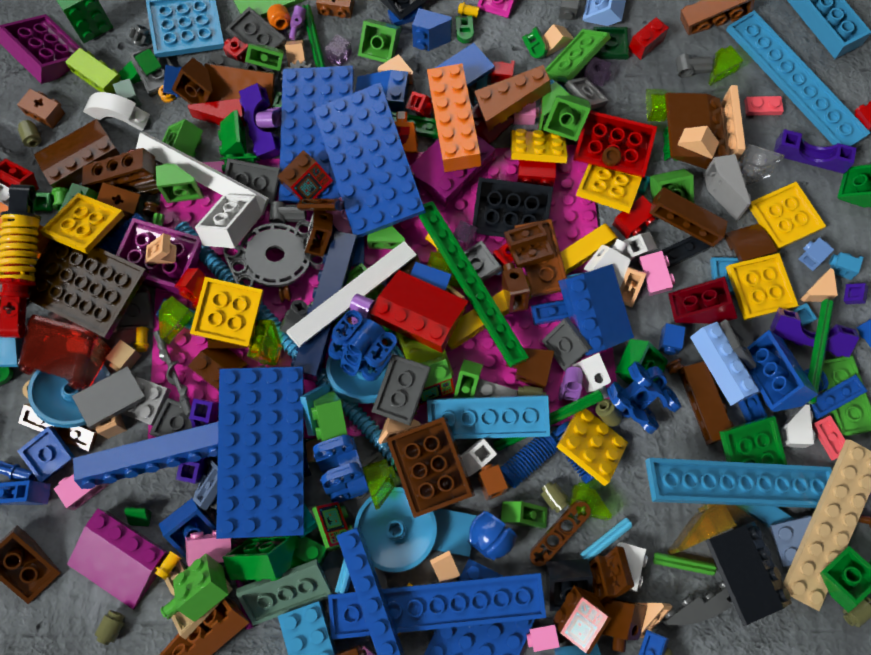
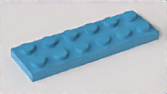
(493, 416)

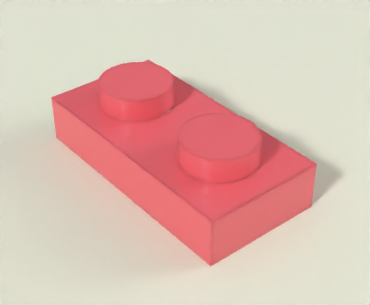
(763, 105)
(829, 436)

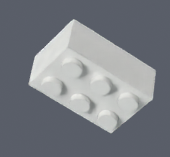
(228, 221)

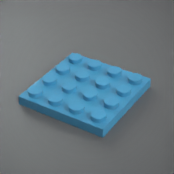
(184, 26)

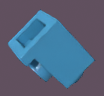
(845, 265)

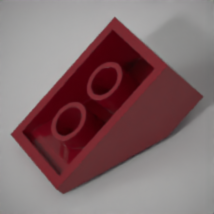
(703, 303)

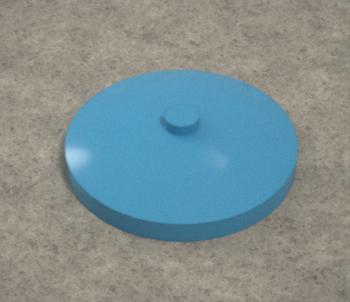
(355, 387)
(53, 400)
(393, 535)

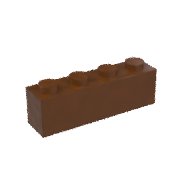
(688, 217)
(705, 401)

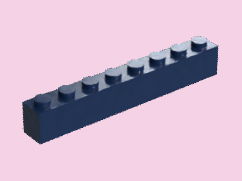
(331, 280)

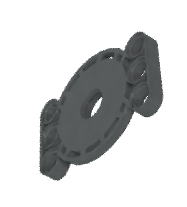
(266, 272)

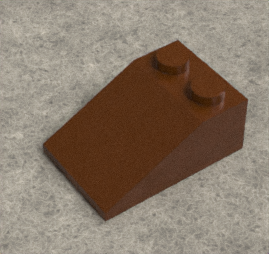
(25, 565)

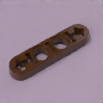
(563, 535)

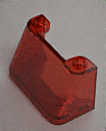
(62, 351)

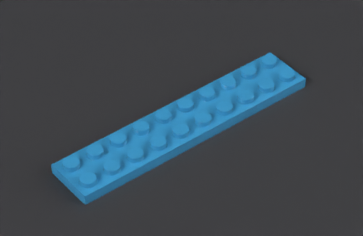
(797, 81)
(735, 483)

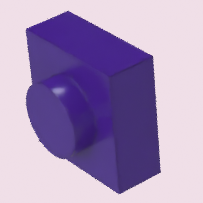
(856, 293)

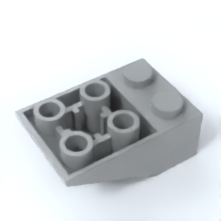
(727, 185)

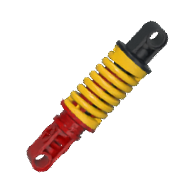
(15, 253)

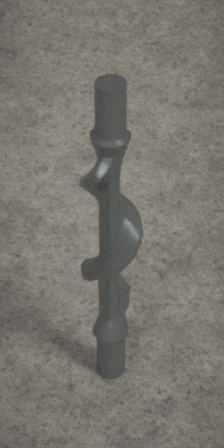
(171, 375)

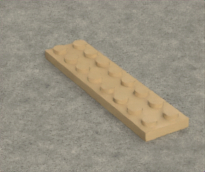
(831, 524)

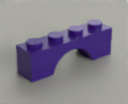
(254, 100)
(833, 158)
(788, 326)
(202, 413)

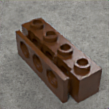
(121, 170)

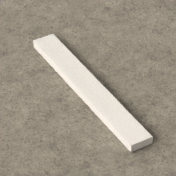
(201, 172)
(340, 301)

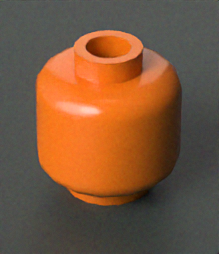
(278, 16)

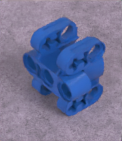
(361, 346)
(635, 404)
(341, 468)

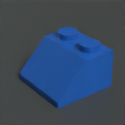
(431, 30)
(183, 522)

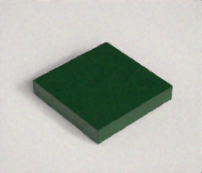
(616, 46)

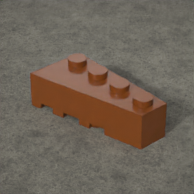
(713, 12)
(511, 95)
(212, 633)

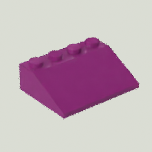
(39, 46)
(446, 186)
(160, 275)
(117, 557)

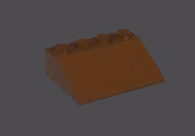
(691, 111)
(65, 158)
(430, 467)

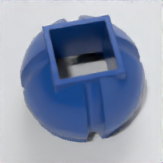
(490, 537)

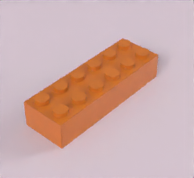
(454, 118)

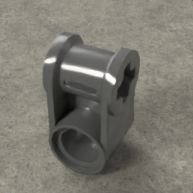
(297, 311)

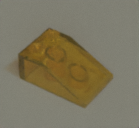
(707, 523)

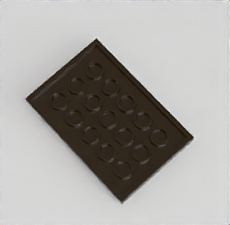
(86, 287)

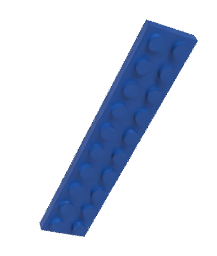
(445, 605)

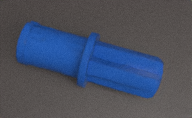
(16, 472)

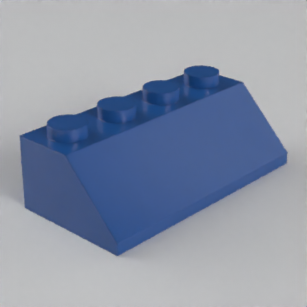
(779, 374)

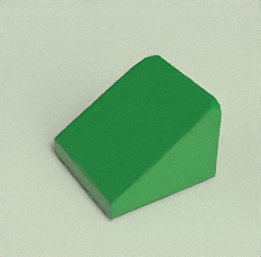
(148, 62)
(130, 71)
(44, 201)
(138, 516)

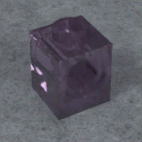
(338, 50)
(598, 71)
(465, 235)

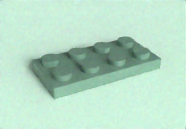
(296, 589)

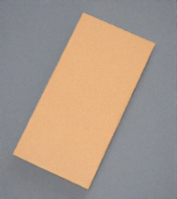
(733, 123)

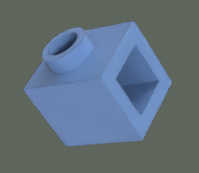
(815, 253)

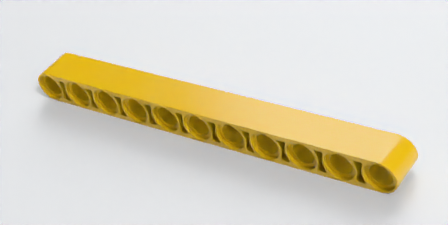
(572, 257)

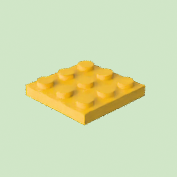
(538, 146)
(609, 187)
(786, 215)
(82, 223)
(761, 286)
(226, 312)
(592, 445)

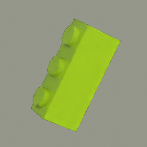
(93, 71)

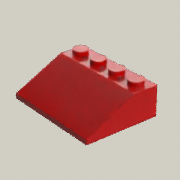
(628, 136)
(418, 310)

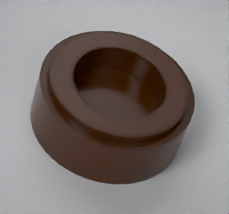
(611, 156)

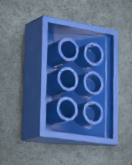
(597, 308)

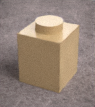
(122, 356)

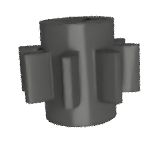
(140, 35)

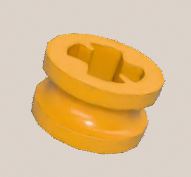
(168, 98)

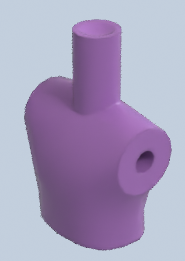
(297, 21)

